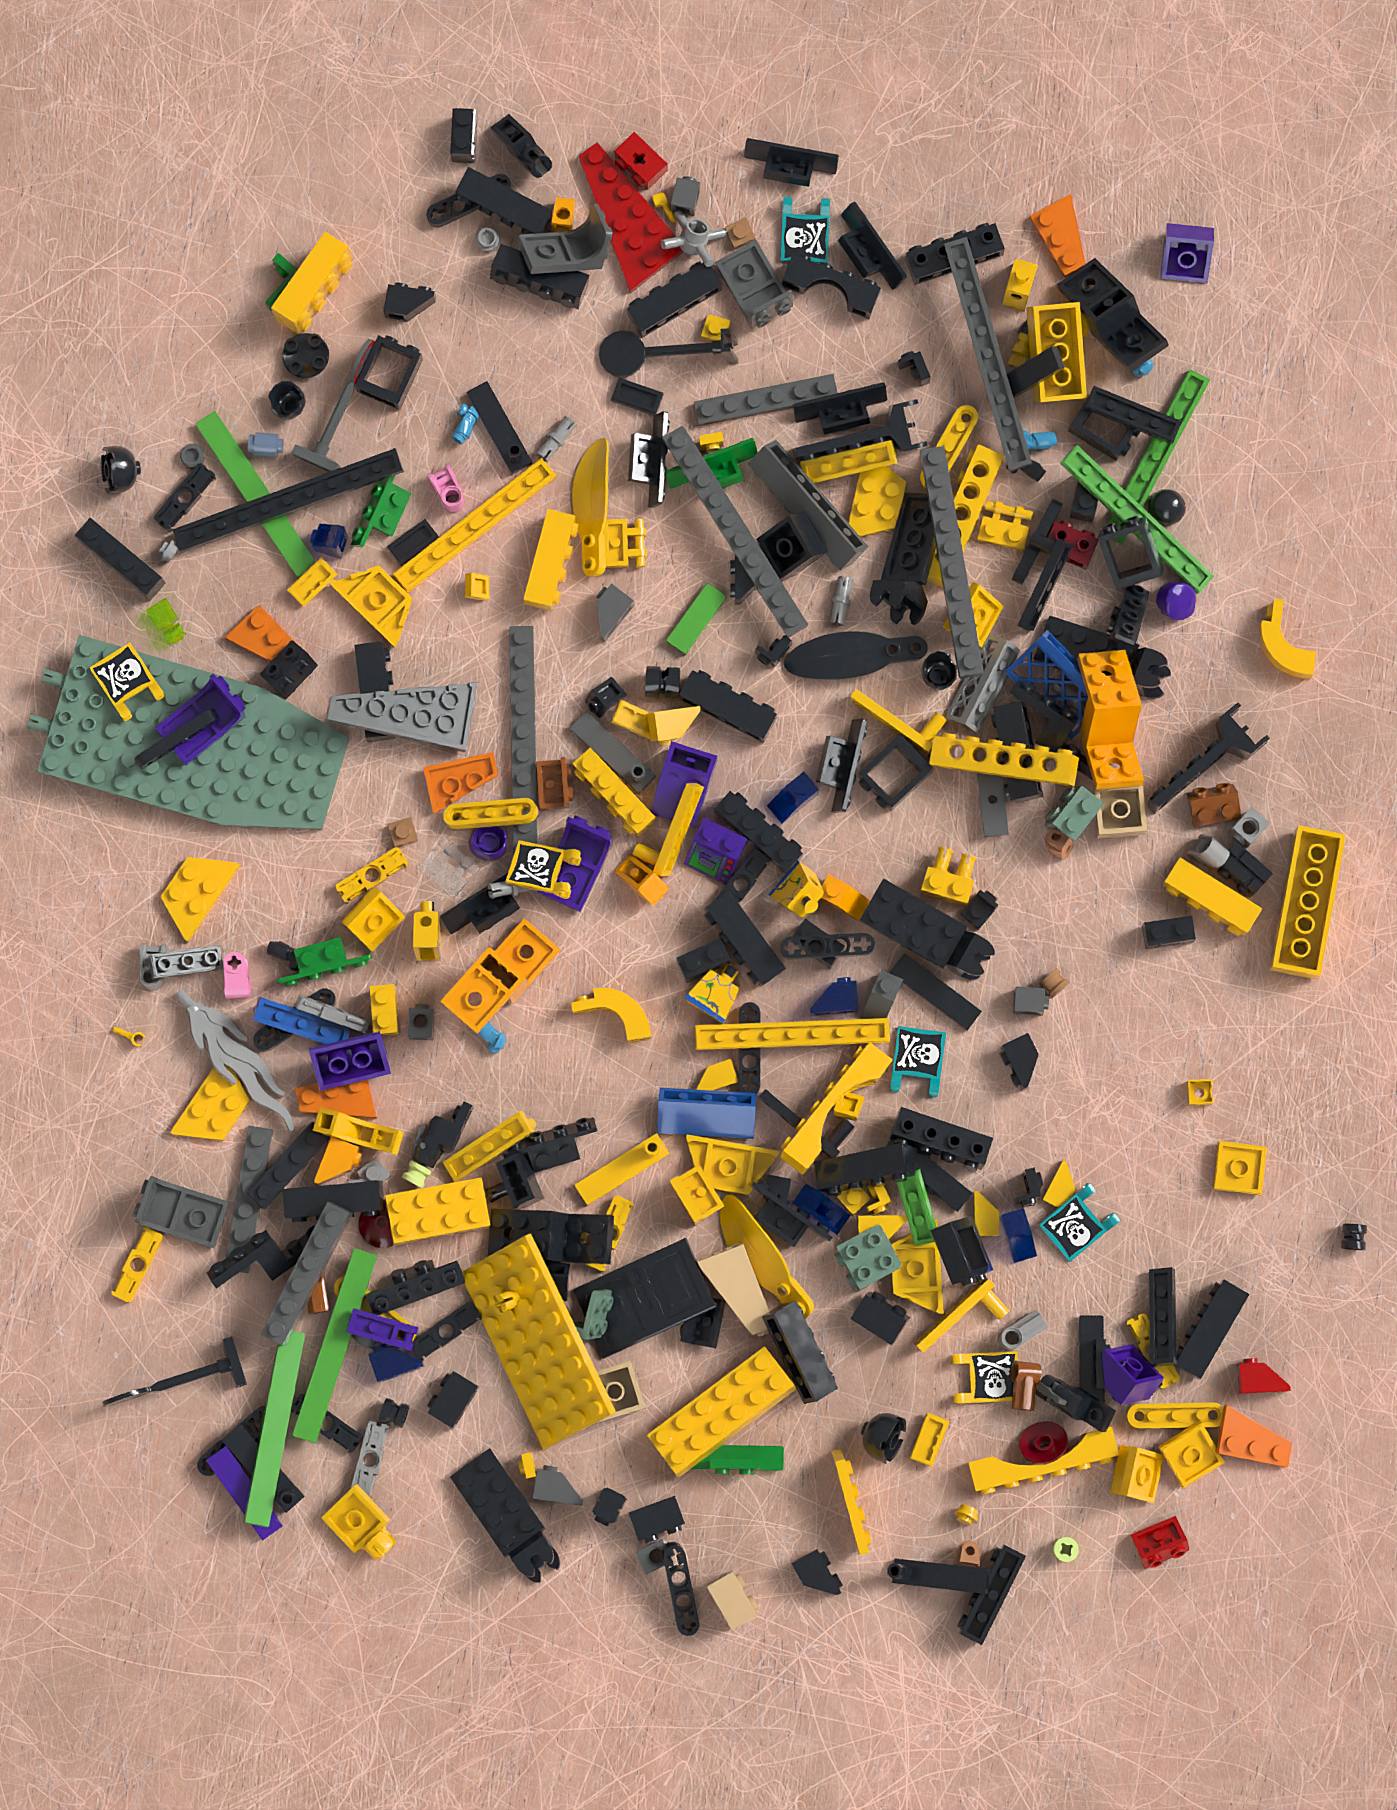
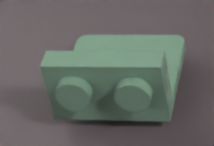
(1074, 812)
(867, 1257)
(595, 1322)

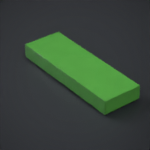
(696, 619)
(917, 1209)

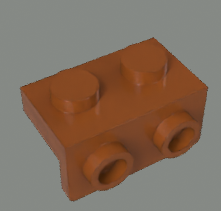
(553, 785)
(1214, 804)

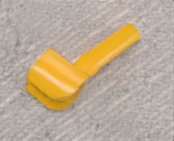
(660, 200)
(128, 1035)

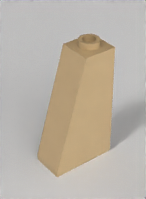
(736, 1282)

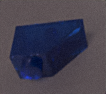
(329, 540)
(793, 797)
(837, 999)
(821, 1208)
(1018, 1235)
(391, 1362)

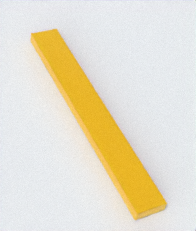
(474, 525)
(792, 1034)

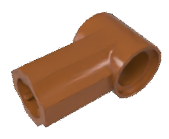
(319, 1300)
(1025, 1378)

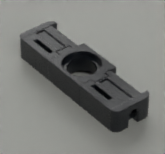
(173, 509)
(749, 870)
(431, 1339)
(341, 1432)

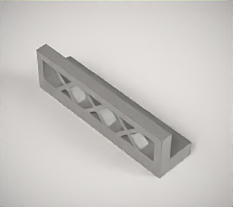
(986, 687)

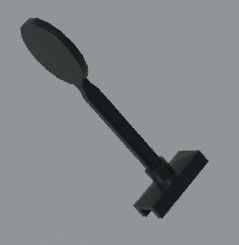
(625, 353)
(229, 1363)

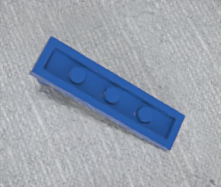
(298, 1022)

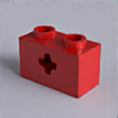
(637, 149)

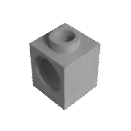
(1253, 818)

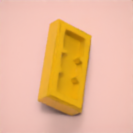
(312, 581)
(631, 719)
(929, 1439)

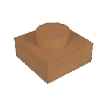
(740, 233)
(403, 832)

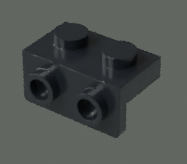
(289, 669)
(1033, 1183)
(704, 1328)

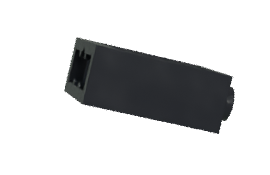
(381, 394)
(1077, 429)
(1138, 574)
(912, 756)
(962, 1251)

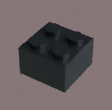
(791, 545)

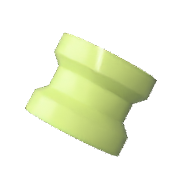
(416, 1174)
(1063, 1551)

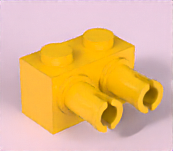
(947, 886)

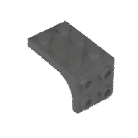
(569, 250)
(754, 285)
(181, 1212)

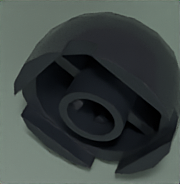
(119, 469)
(882, 1436)

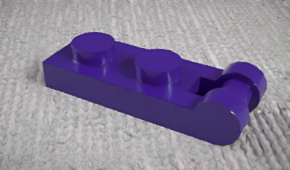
(381, 1329)

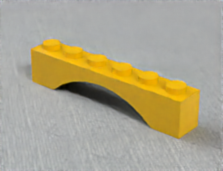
(865, 1071)
(1092, 1447)

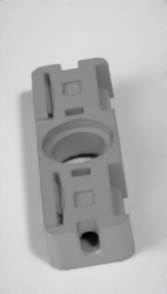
(332, 1013)
(373, 1442)

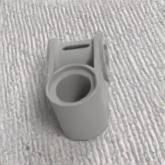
(1208, 852)
(145, 967)

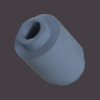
(265, 444)

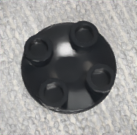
(305, 355)

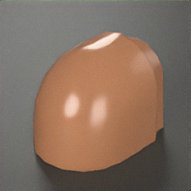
(1058, 844)
(967, 1554)

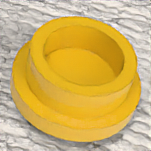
(966, 1515)

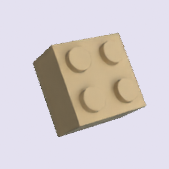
(1122, 812)
(622, 1389)
(733, 1600)

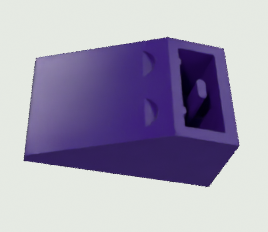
(682, 767)

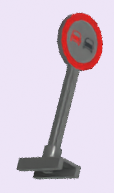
(318, 455)

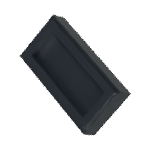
(637, 396)
(413, 542)

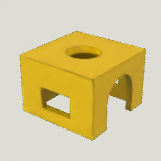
(1206, 1086)

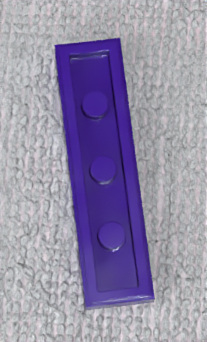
(238, 1486)

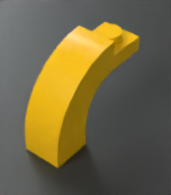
(1279, 652)
(622, 1005)
(358, 1131)

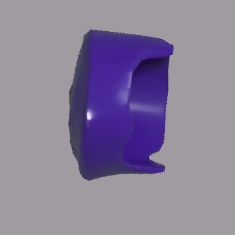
(1176, 600)
(488, 843)

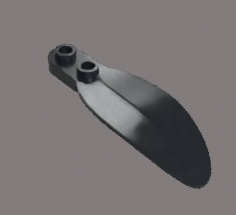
(850, 655)

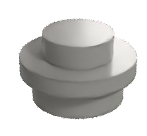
(487, 239)
(167, 551)

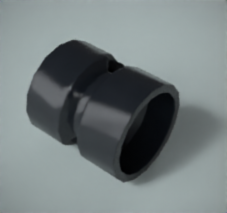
(662, 682)

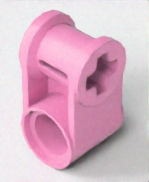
(445, 485)
(236, 981)

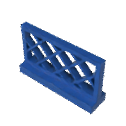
(1064, 661)

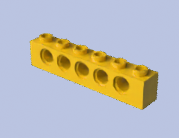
(990, 462)
(1063, 773)

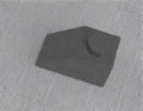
(612, 609)
(882, 996)
(555, 1487)

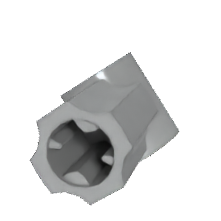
(1024, 1330)

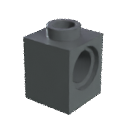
(685, 195)
(1030, 1001)
(426, 1032)
(643, 1556)

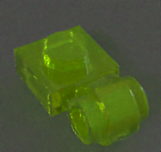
(164, 618)

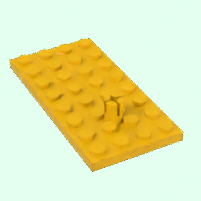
(537, 1342)

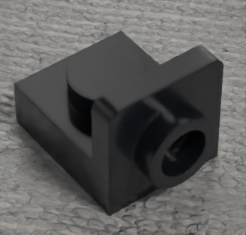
(919, 370)
(778, 650)
(604, 697)
(980, 908)

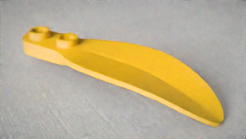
(591, 505)
(764, 1256)

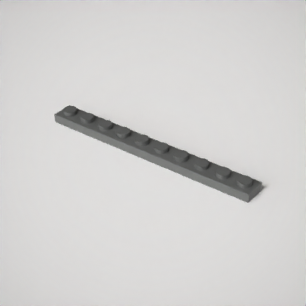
(988, 354)
(735, 531)
(951, 562)
(523, 726)

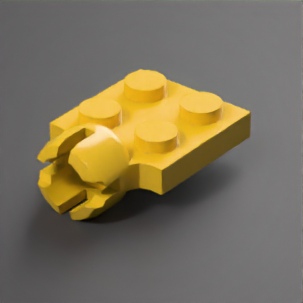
(360, 1524)

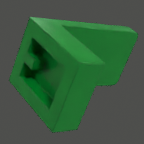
(283, 269)

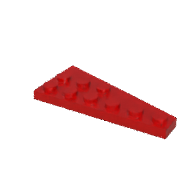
(633, 222)

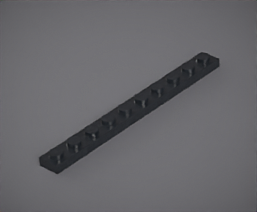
(288, 500)

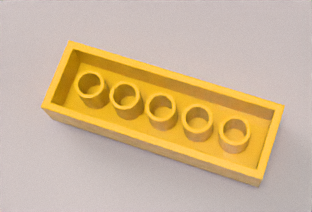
(1307, 902)
(721, 1412)

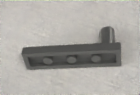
(612, 752)

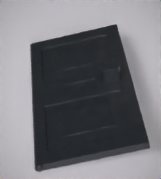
(649, 1296)

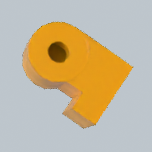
(563, 214)

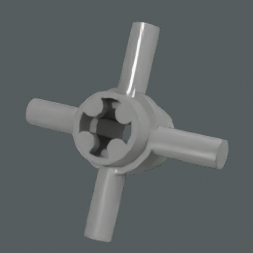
(694, 237)

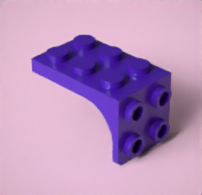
(212, 695)
(594, 848)

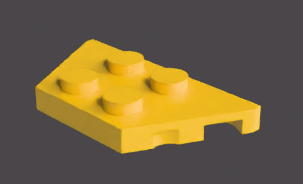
(877, 501)
(377, 600)
(196, 891)
(213, 1108)
(730, 1164)
(919, 1274)

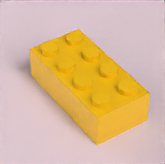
(312, 284)
(1059, 327)
(437, 1211)

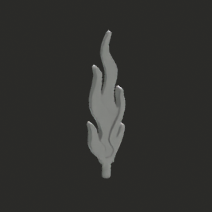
(225, 1051)

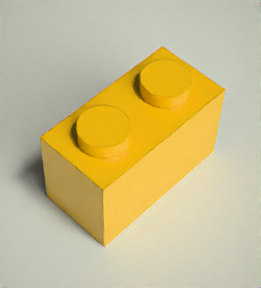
(384, 1010)

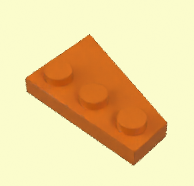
(1060, 234)
(457, 778)
(349, 1099)
(1250, 1440)

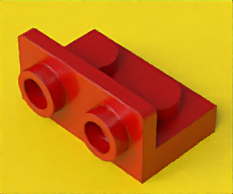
(1160, 1542)

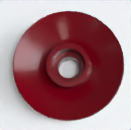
(372, 1232)
(1042, 1435)

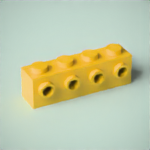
(550, 560)
(614, 792)
(1212, 897)

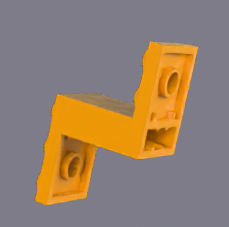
(1110, 719)
(500, 976)

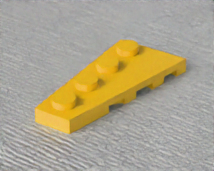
(850, 1493)

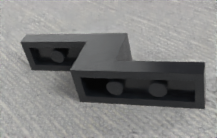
(1058, 727)
(265, 1251)

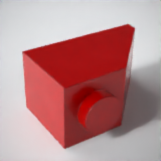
(1259, 1378)

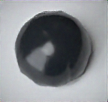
(287, 400)
(1166, 506)
(939, 671)

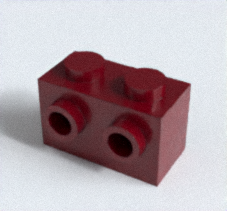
(1084, 543)

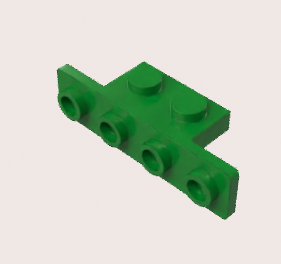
(722, 464)
(382, 512)
(320, 958)
(743, 1458)

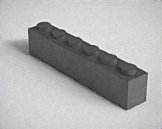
(800, 494)
(306, 1273)

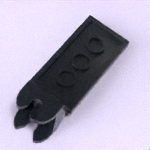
(895, 429)
(907, 561)
(1145, 663)
(1232, 740)
(926, 931)
(506, 1515)

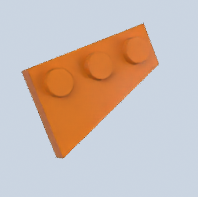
(259, 635)

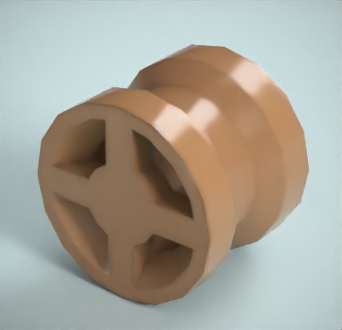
(1054, 983)

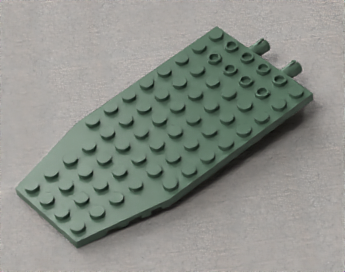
(262, 773)

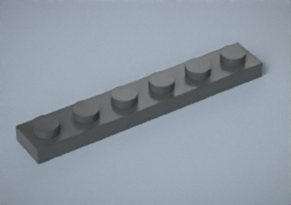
(762, 399)
(253, 1167)

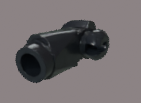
(1034, 471)
(284, 952)

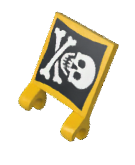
(123, 677)
(538, 867)
(988, 1376)

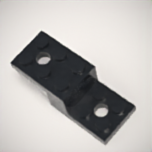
(1113, 315)
(556, 1234)

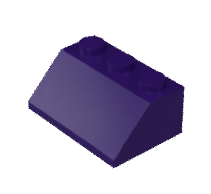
(350, 1060)

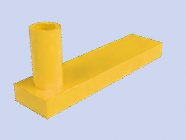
(850, 462)
(919, 740)
(665, 860)
(489, 1146)
(622, 1169)
(982, 1292)

